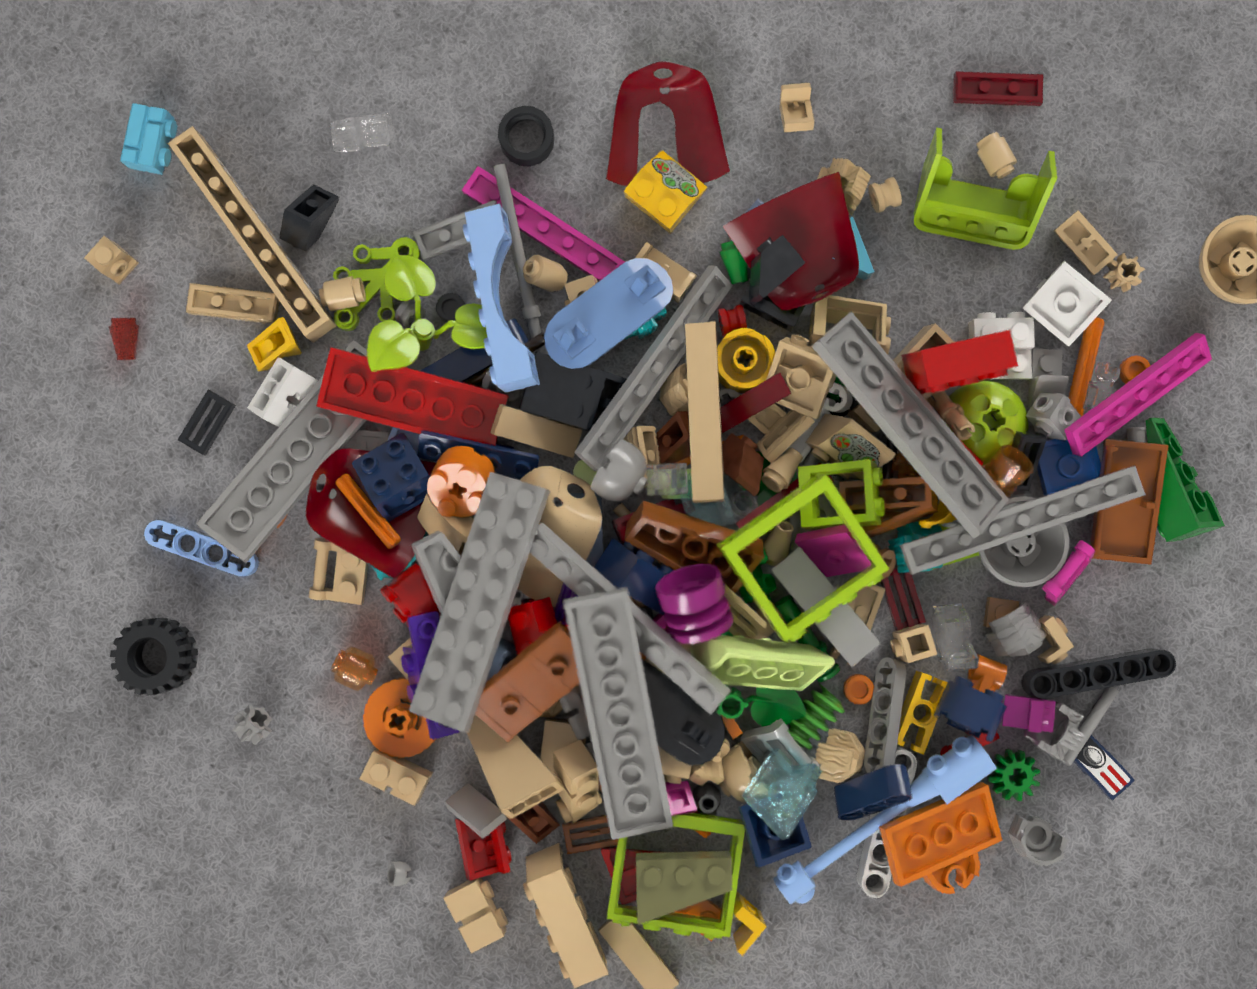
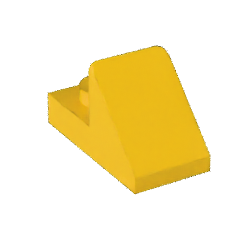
(273, 343)

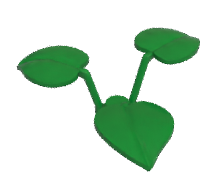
(767, 704)

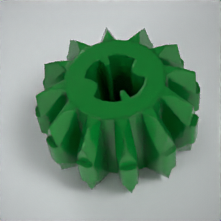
(1022, 780)

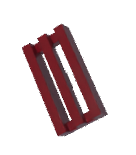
(920, 618)

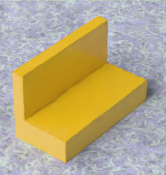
(752, 923)

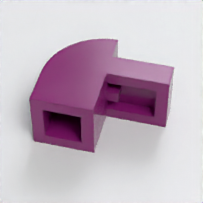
(1029, 713)

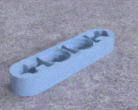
(201, 549)

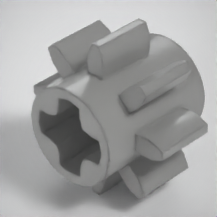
(252, 724)

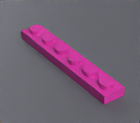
(546, 228)
(1138, 394)

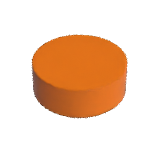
(1132, 367)
(858, 689)

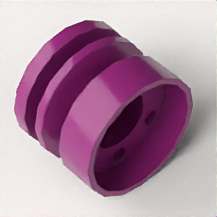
(694, 603)

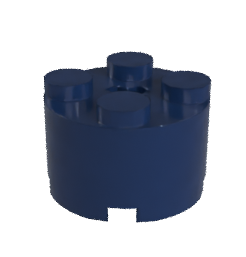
(971, 709)

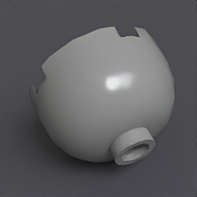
(621, 474)

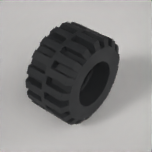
(130, 662)

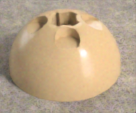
(1229, 248)

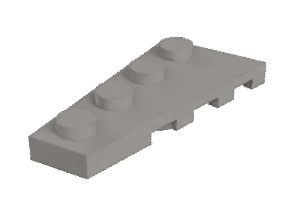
(439, 565)

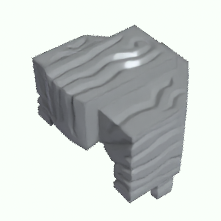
(1016, 633)
(1064, 734)
(1036, 841)

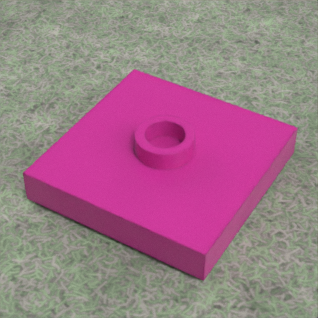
(833, 550)

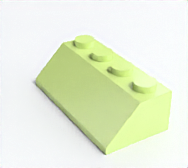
(762, 662)

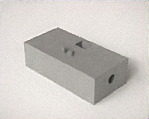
(810, 586)

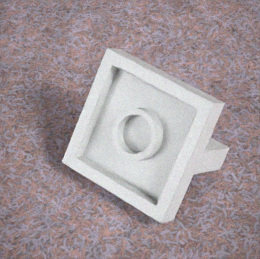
(1066, 303)

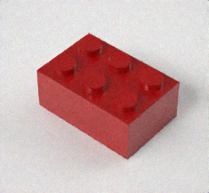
(960, 362)

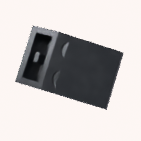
(568, 394)

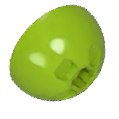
(978, 403)

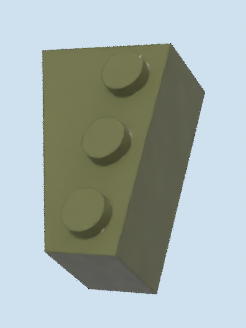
(679, 880)

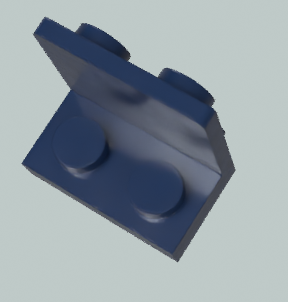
(393, 477)

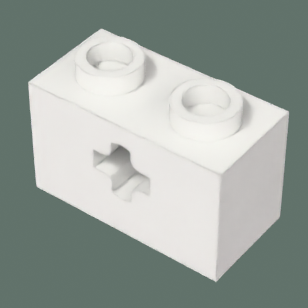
(281, 392)

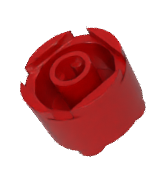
(410, 594)

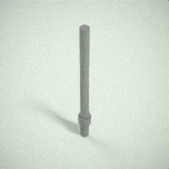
(531, 310)

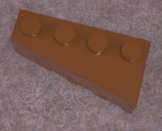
(686, 541)

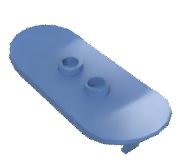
(608, 313)

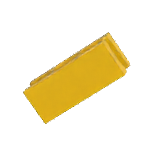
(928, 722)

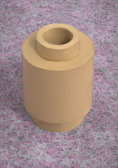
(996, 155)
(545, 273)
(342, 293)

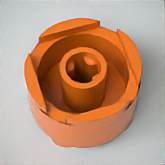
(459, 481)

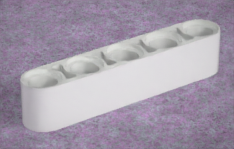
(879, 865)

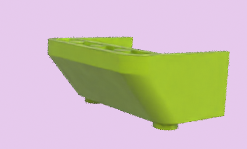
(979, 211)

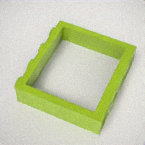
(775, 515)
(683, 923)

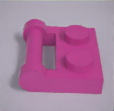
(1069, 572)

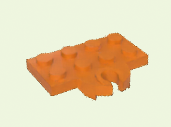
(942, 839)

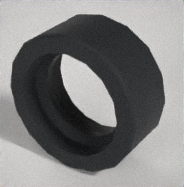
(531, 114)

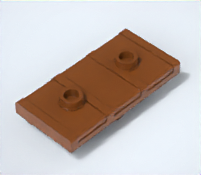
(1129, 528)
(529, 683)

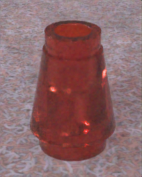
(124, 337)

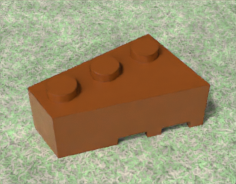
(903, 499)

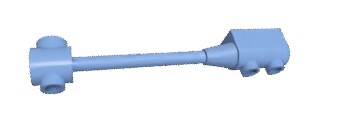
(943, 776)

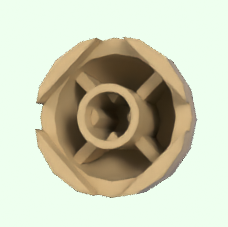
(738, 770)

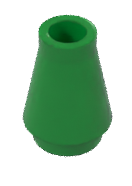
(734, 263)

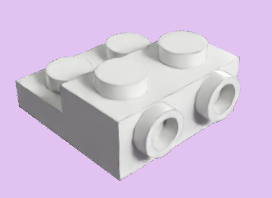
(1022, 334)

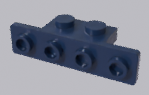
(504, 458)

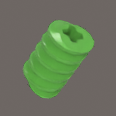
(816, 714)

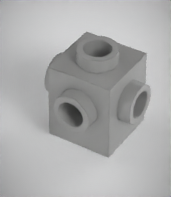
(1052, 414)

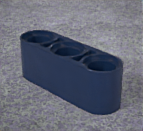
(872, 792)

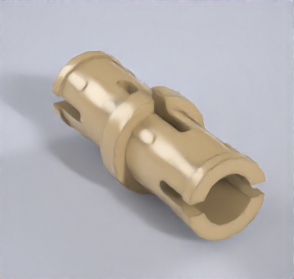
(952, 415)

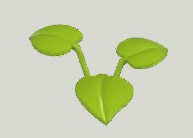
(396, 348)

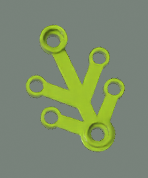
(375, 278)

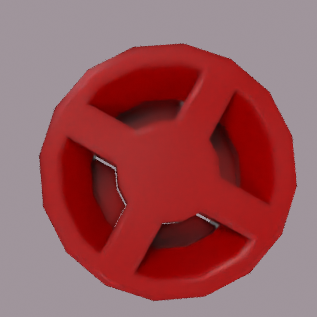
(731, 319)

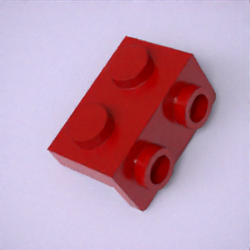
(483, 855)

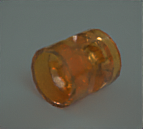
(1009, 468)

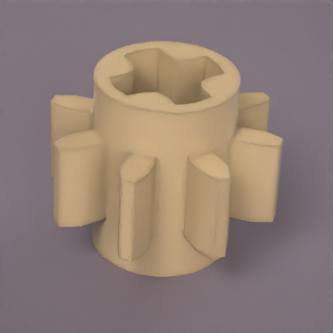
(1131, 275)

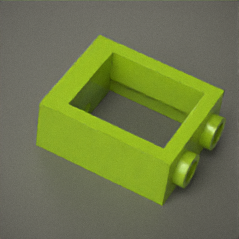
(872, 480)

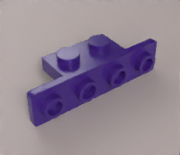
(422, 632)

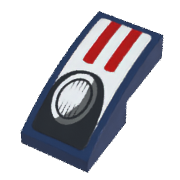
(1103, 769)

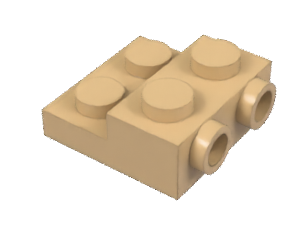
(804, 374)

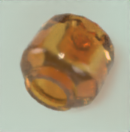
(354, 668)

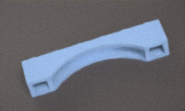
(490, 240)

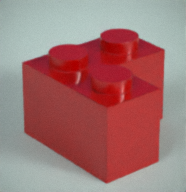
(531, 621)

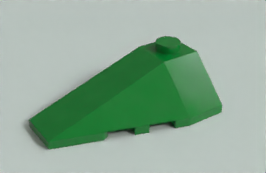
(1183, 507)

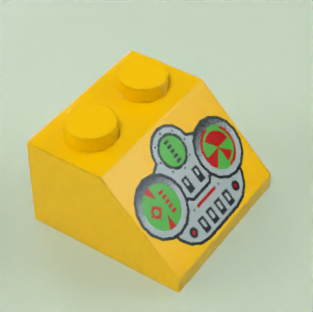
(664, 191)

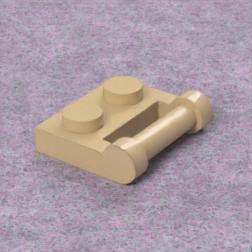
(348, 579)

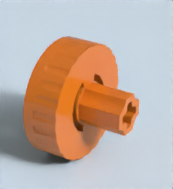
(391, 738)

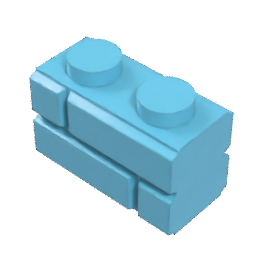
(148, 139)

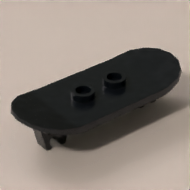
(680, 722)

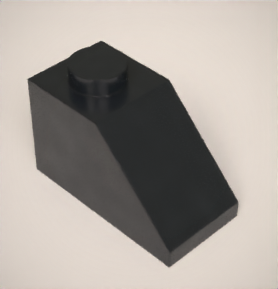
(307, 217)
(772, 267)

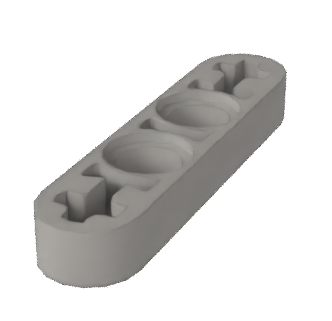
(880, 716)

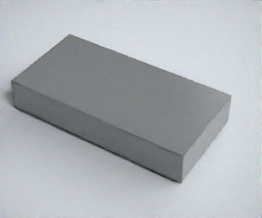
(475, 810)

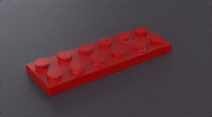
(408, 398)

